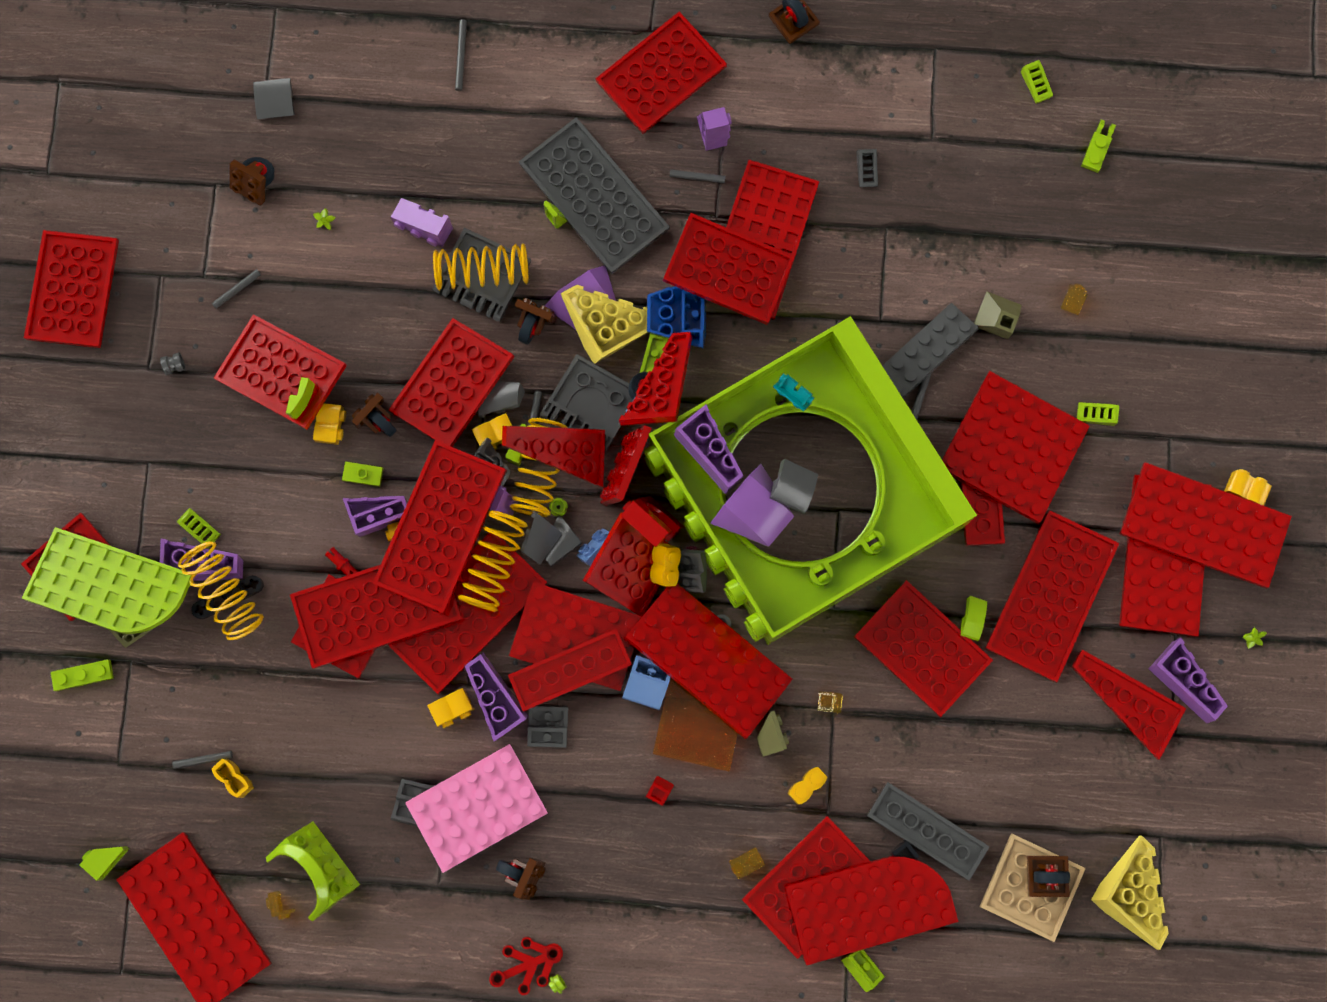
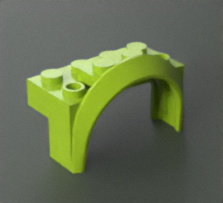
(322, 863)

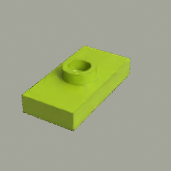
(362, 474)

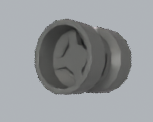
(172, 363)

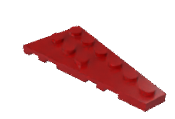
(662, 388)
(566, 449)
(1139, 707)

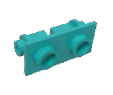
(800, 398)

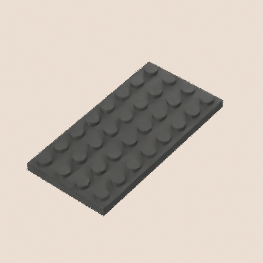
(594, 195)

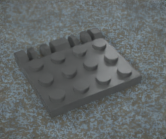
(498, 296)
(591, 398)

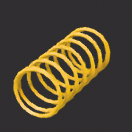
(522, 254)
(544, 511)
(502, 534)
(208, 581)

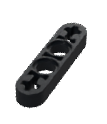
(251, 591)

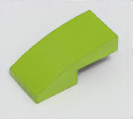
(298, 403)
(974, 618)

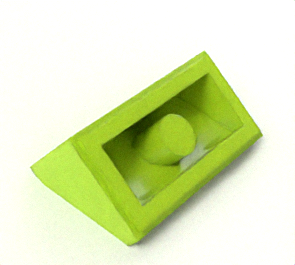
(863, 969)

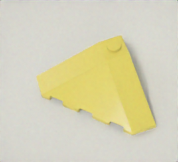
(603, 322)
(1132, 895)

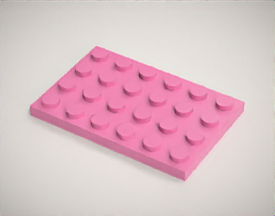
(476, 808)

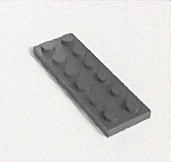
(929, 349)
(928, 831)

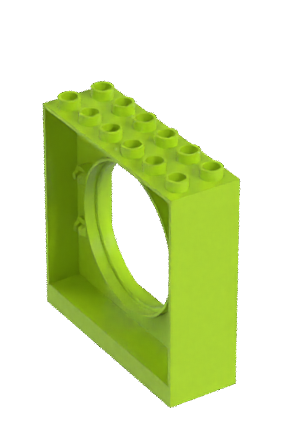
(914, 489)

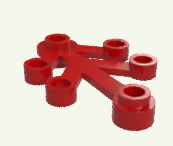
(529, 963)

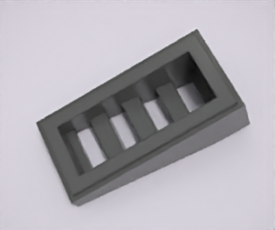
(867, 152)

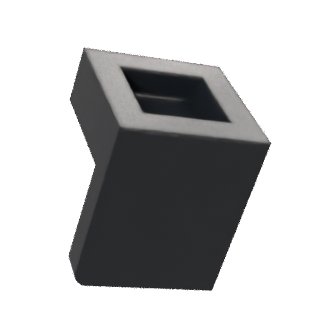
(904, 849)

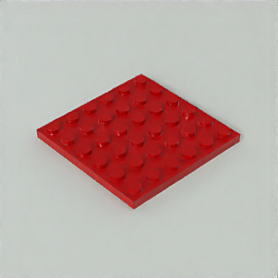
(1014, 447)

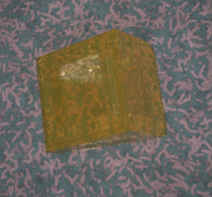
(829, 702)

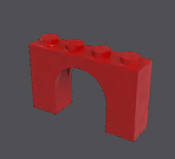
(651, 520)

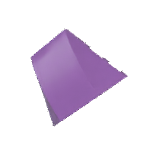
(592, 280)
(753, 512)

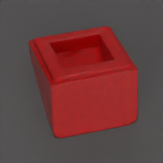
(659, 790)

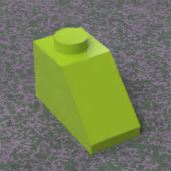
(101, 861)

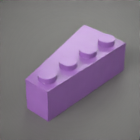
(709, 449)
(172, 552)
(1189, 682)
(494, 697)

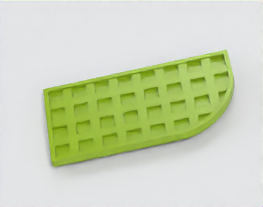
(105, 584)

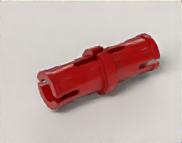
(341, 562)

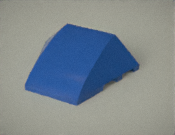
(677, 312)

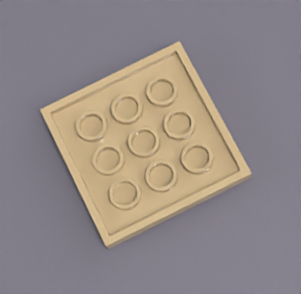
(1009, 891)

